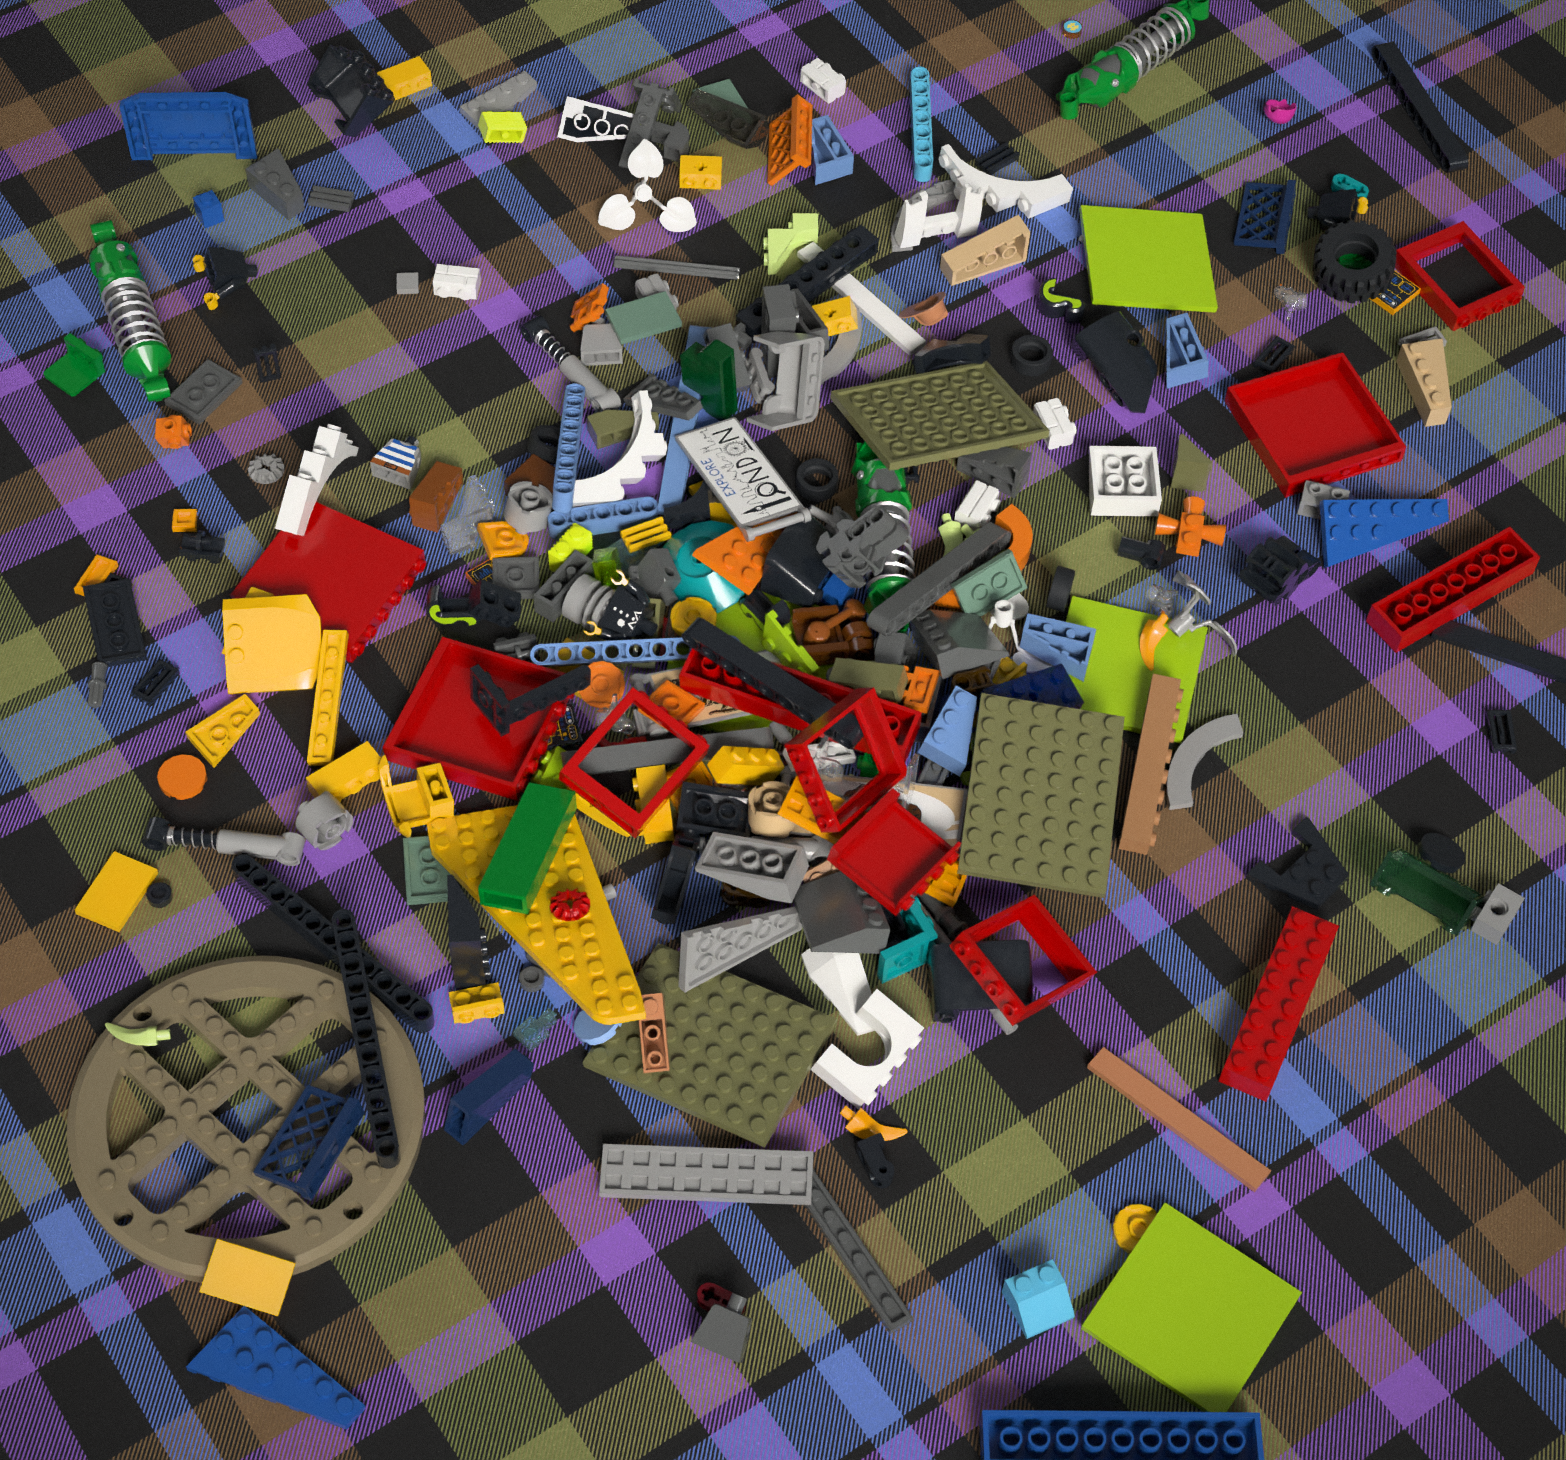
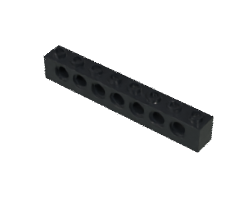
(819, 273)

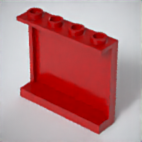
(892, 854)

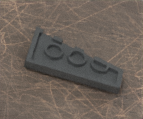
(667, 399)

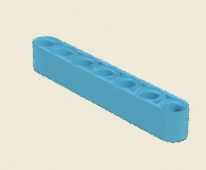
(921, 124)

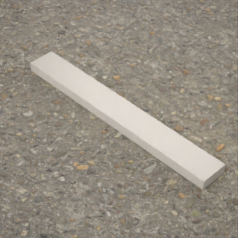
(871, 307)

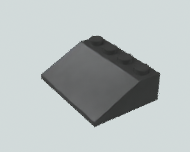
(955, 641)
(841, 916)

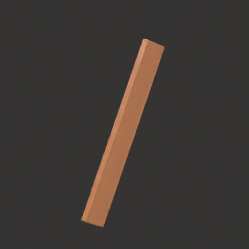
(1179, 1119)

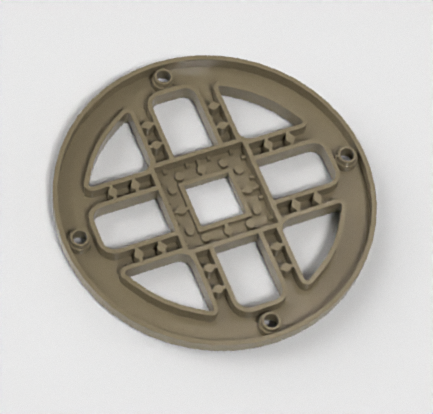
(312, 1234)

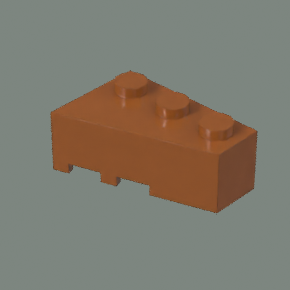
(435, 496)

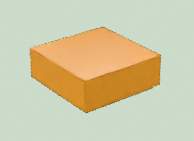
(184, 520)

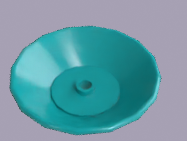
(696, 577)

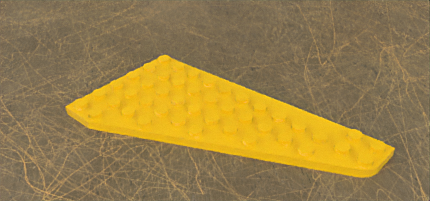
(579, 954)

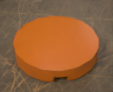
(605, 681)
(182, 777)

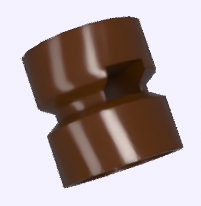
(859, 640)

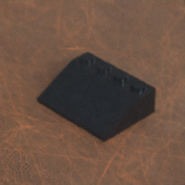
(466, 940)

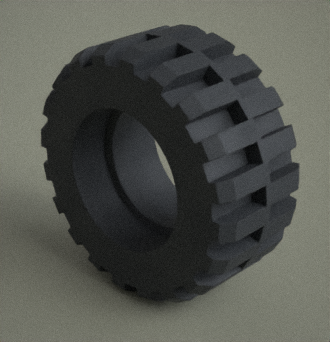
(1360, 240)

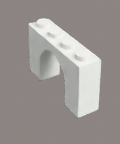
(898, 1034)

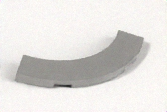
(938, 194)
(842, 352)
(1191, 752)

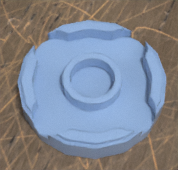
(591, 1031)

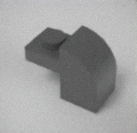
(673, 138)

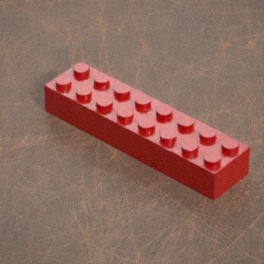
(1452, 589)
(1278, 1004)

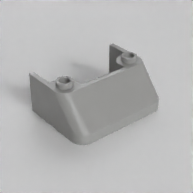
(797, 380)

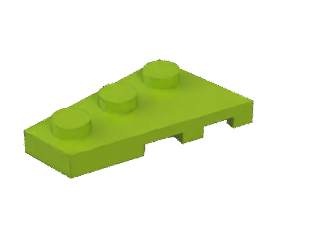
(780, 643)

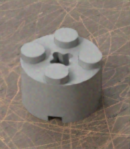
(528, 507)
(323, 821)

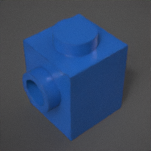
(208, 209)
(836, 592)

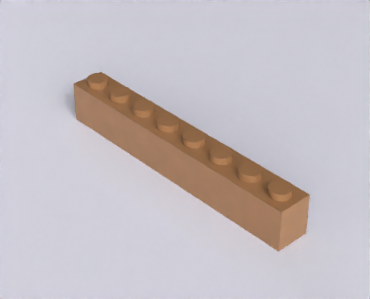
(1150, 763)

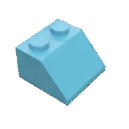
(1038, 1298)

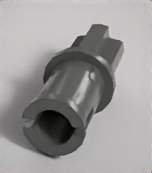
(97, 684)

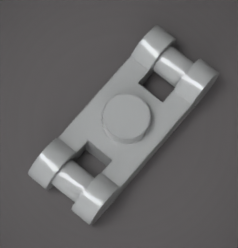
(761, 385)

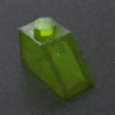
(605, 565)

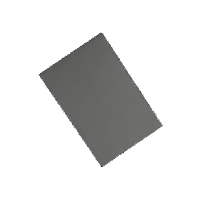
(203, 391)

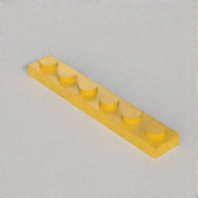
(327, 697)

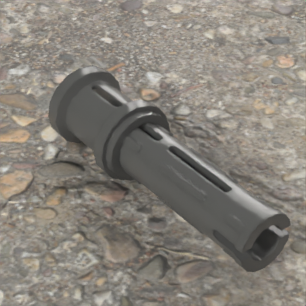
(944, 916)

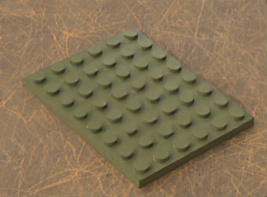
(938, 415)
(1041, 795)
(730, 1049)

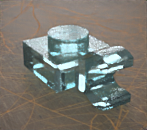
(533, 1031)

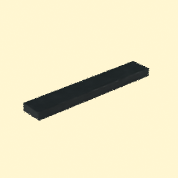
(1502, 650)

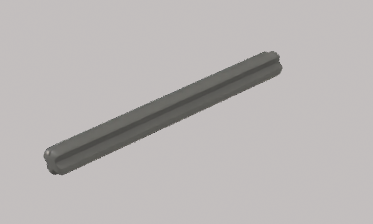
(676, 267)

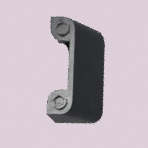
(795, 567)
(956, 990)

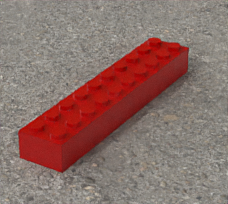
(710, 681)

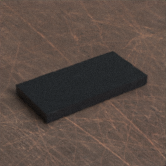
(114, 622)

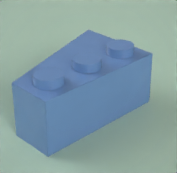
(829, 152)
(1184, 352)
(1059, 643)
(951, 733)

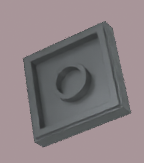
(517, 575)

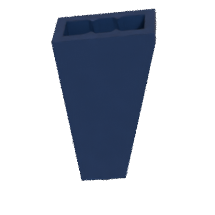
(486, 1095)

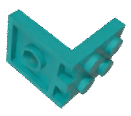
(911, 952)

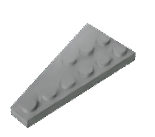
(721, 946)

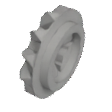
(263, 475)

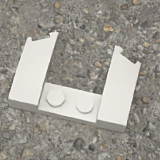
(915, 225)

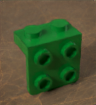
(77, 367)

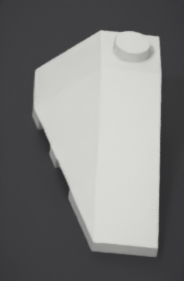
(842, 982)

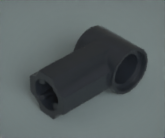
(1148, 553)

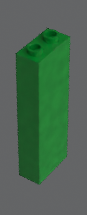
(527, 848)

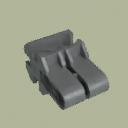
(861, 545)

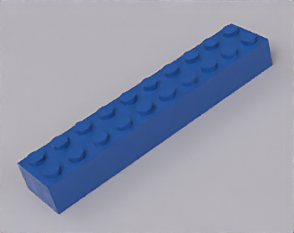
(1119, 1435)

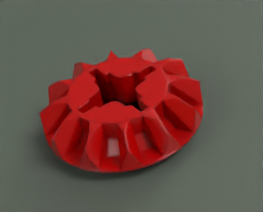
(562, 911)

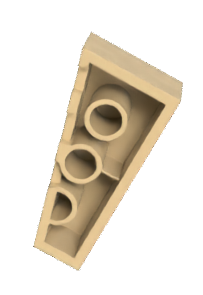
(987, 252)
(1427, 379)

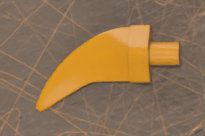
(1150, 637)
(865, 1126)

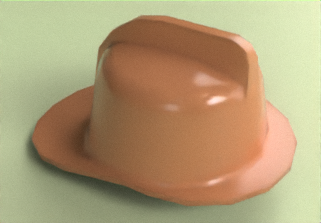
(927, 311)

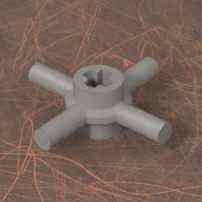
(831, 520)

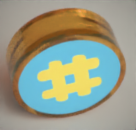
(1072, 29)

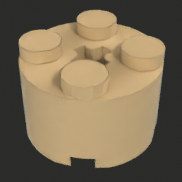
(765, 805)

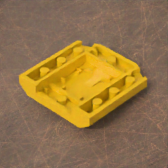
(271, 644)

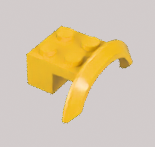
(418, 800)

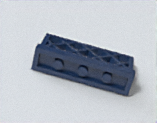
(1282, 221)
(330, 1144)

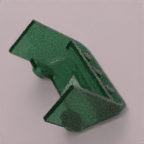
(1427, 888)

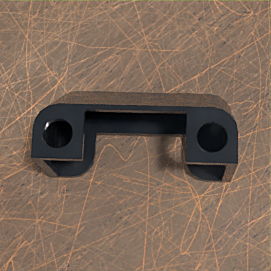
(352, 87)

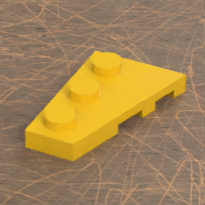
(223, 729)

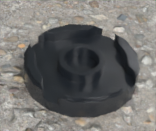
(1441, 852)

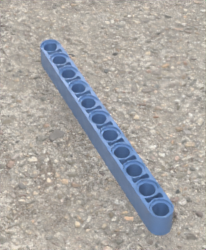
(677, 463)

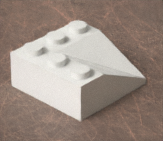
(1124, 481)

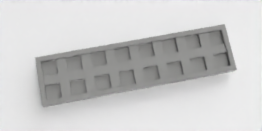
(706, 1174)

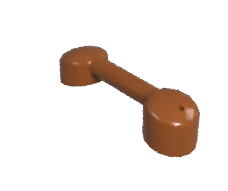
(819, 631)

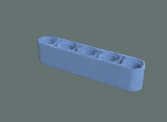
(604, 517)

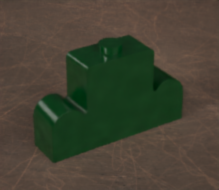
(713, 376)

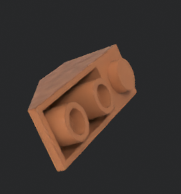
(654, 1034)

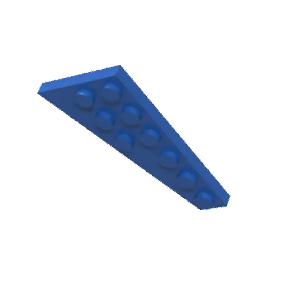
(1365, 525)
(269, 1367)

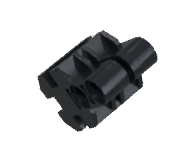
(1277, 569)

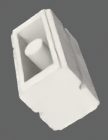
(823, 80)
(456, 282)
(1057, 421)
(978, 505)

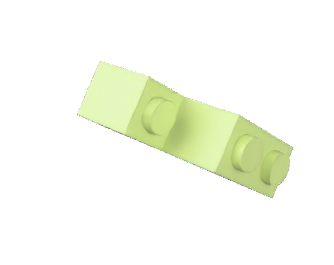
(782, 242)

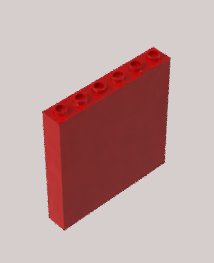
(1314, 424)
(345, 570)
(449, 729)

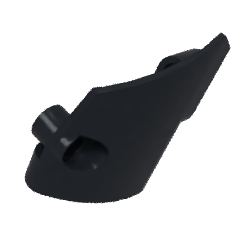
(1123, 368)

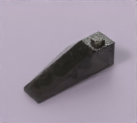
(730, 120)

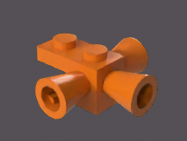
(1190, 528)

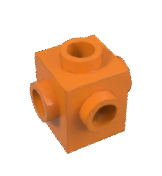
(172, 432)

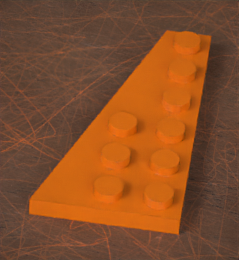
(736, 558)

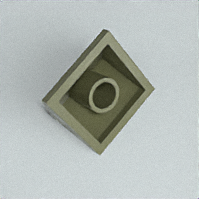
(1189, 466)

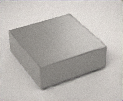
(407, 283)

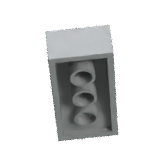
(755, 865)

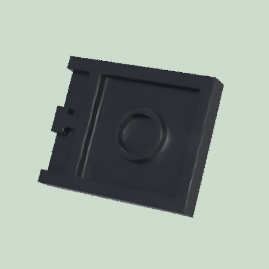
(503, 713)

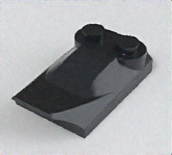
(713, 810)

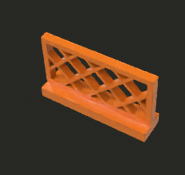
(798, 142)

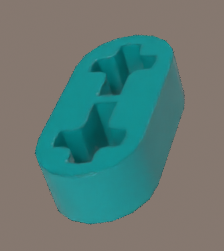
(1349, 183)

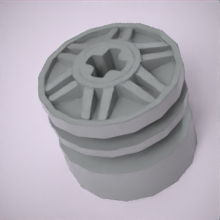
(586, 601)

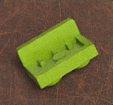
(550, 769)

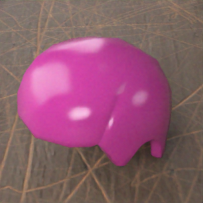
(1280, 111)

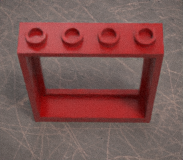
(1437, 298)
(881, 745)
(605, 800)
(1047, 935)

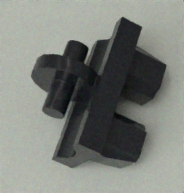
(202, 547)

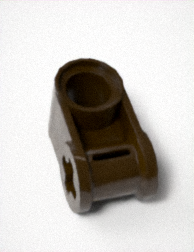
(973, 680)
(741, 897)

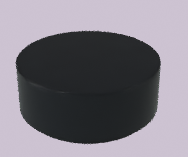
(159, 895)

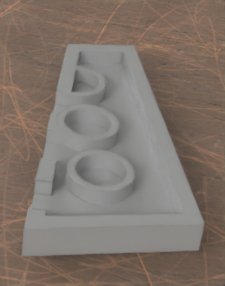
(500, 98)

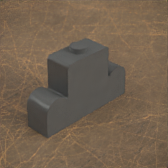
(808, 319)

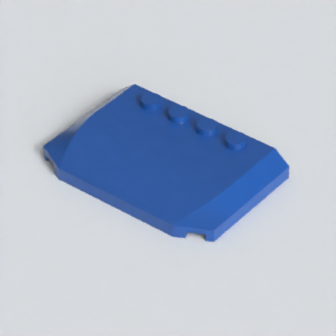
(188, 124)

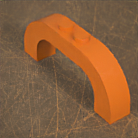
(1020, 544)

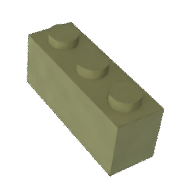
(887, 679)

